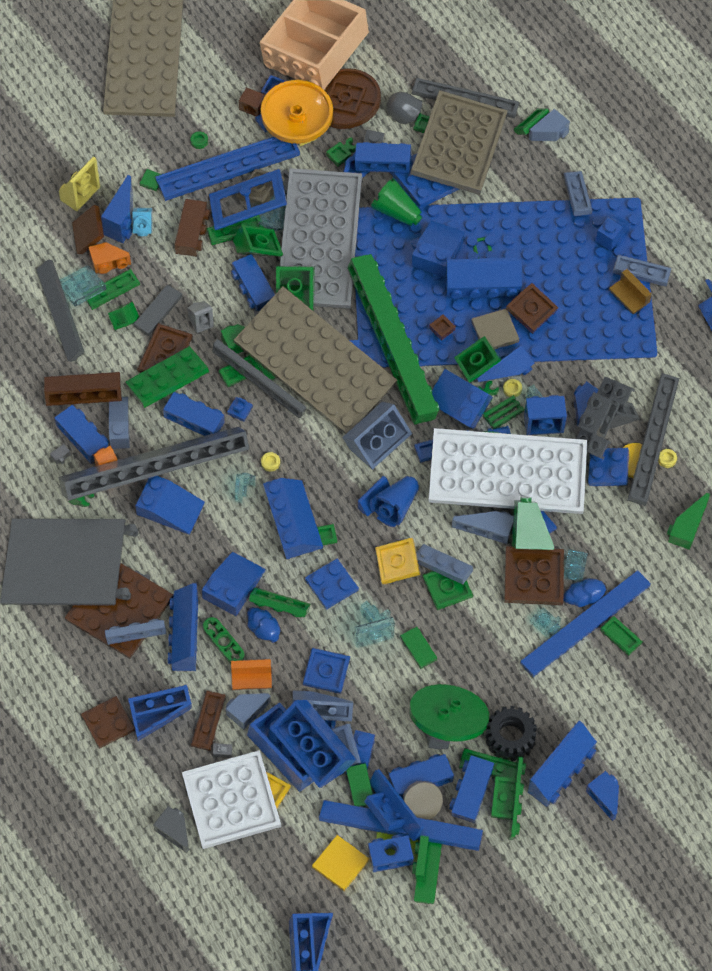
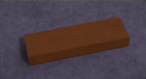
(208, 720)

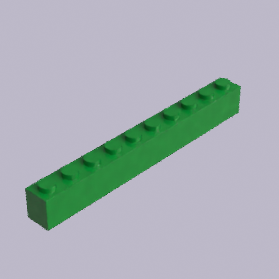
(393, 339)

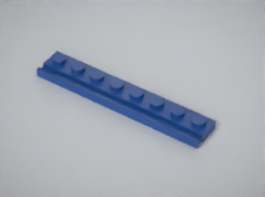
(225, 167)

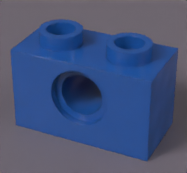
(381, 861)

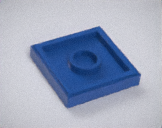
(326, 670)

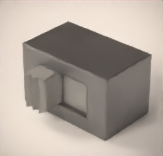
(60, 454)
(222, 750)

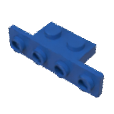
(391, 808)

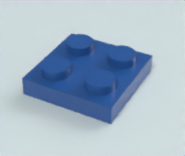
(611, 469)
(331, 584)

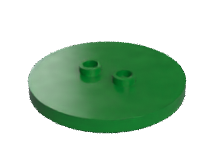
(449, 712)

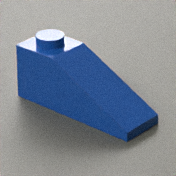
(511, 365)

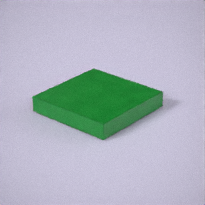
(445, 590)

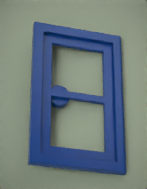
(244, 189)

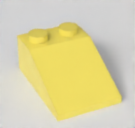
(81, 185)

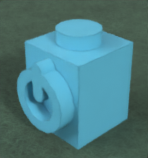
(142, 221)

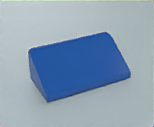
(363, 502)

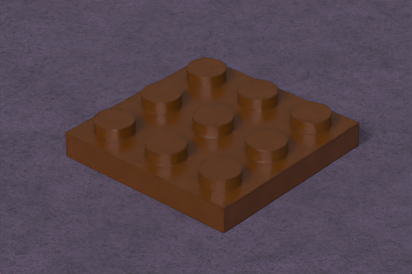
(534, 576)

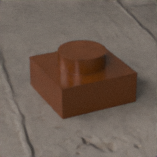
(442, 327)

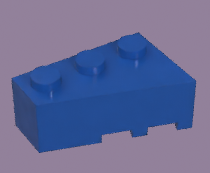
(158, 709)

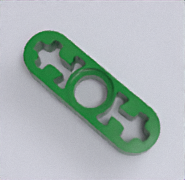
(219, 627)

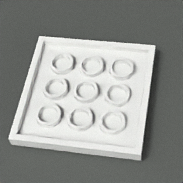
(231, 799)

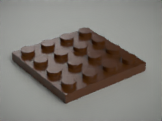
(146, 603)

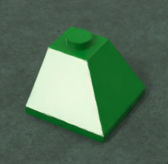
(257, 241)

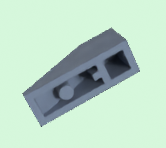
(119, 424)
(489, 525)
(327, 706)

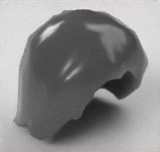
(403, 107)

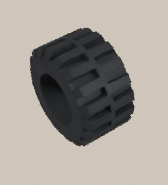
(514, 718)

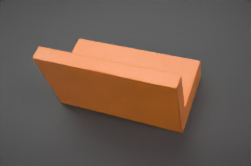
(251, 674)

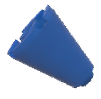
(395, 501)

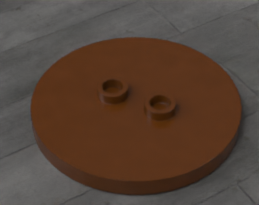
(353, 97)

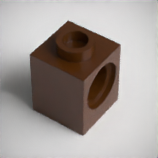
(251, 102)

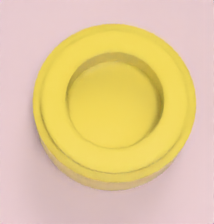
(512, 387)
(667, 458)
(270, 461)

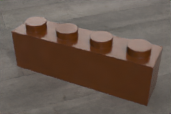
(82, 388)

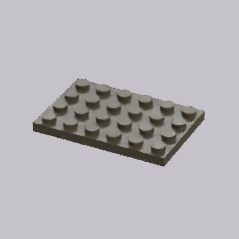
(459, 142)

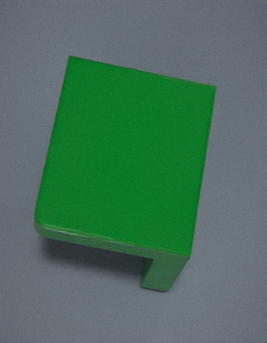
(123, 315)

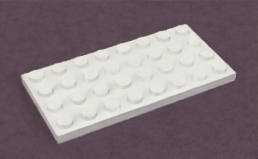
(503, 467)

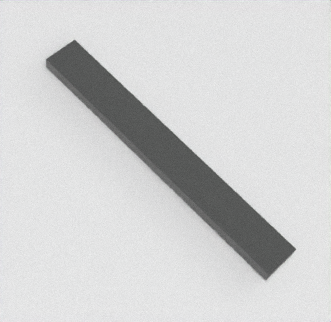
(653, 439)

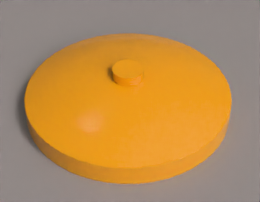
(297, 111)

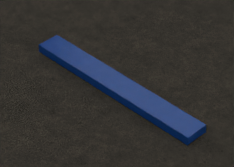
(585, 623)
(365, 819)

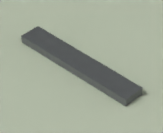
(430, 90)
(60, 310)
(258, 379)

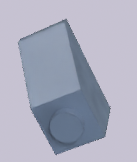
(550, 127)
(246, 708)

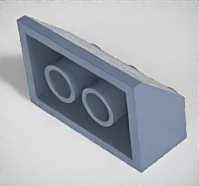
(377, 434)

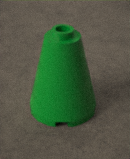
(397, 204)

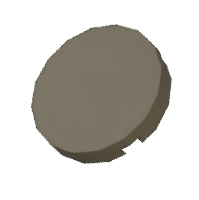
(423, 799)

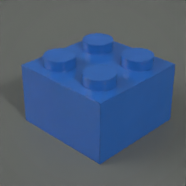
(545, 415)

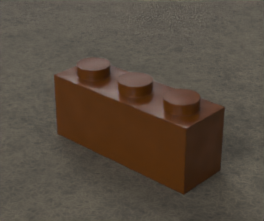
(191, 228)

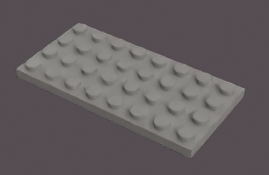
(323, 230)

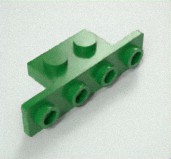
(506, 798)
(426, 870)

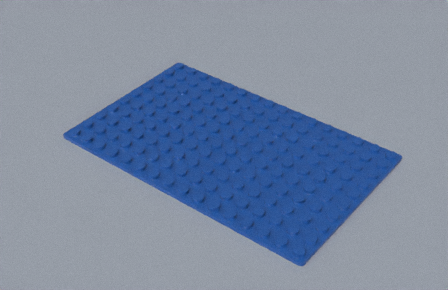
(556, 256)

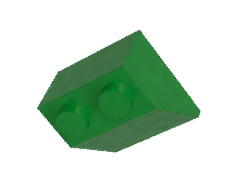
(477, 359)

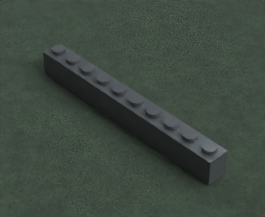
(153, 463)

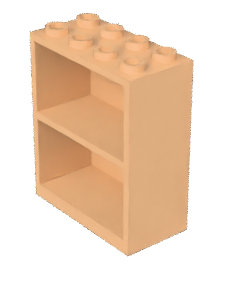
(314, 39)

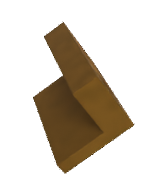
(631, 292)

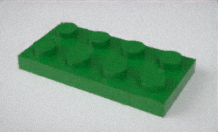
(167, 377)

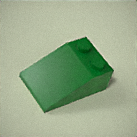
(298, 281)

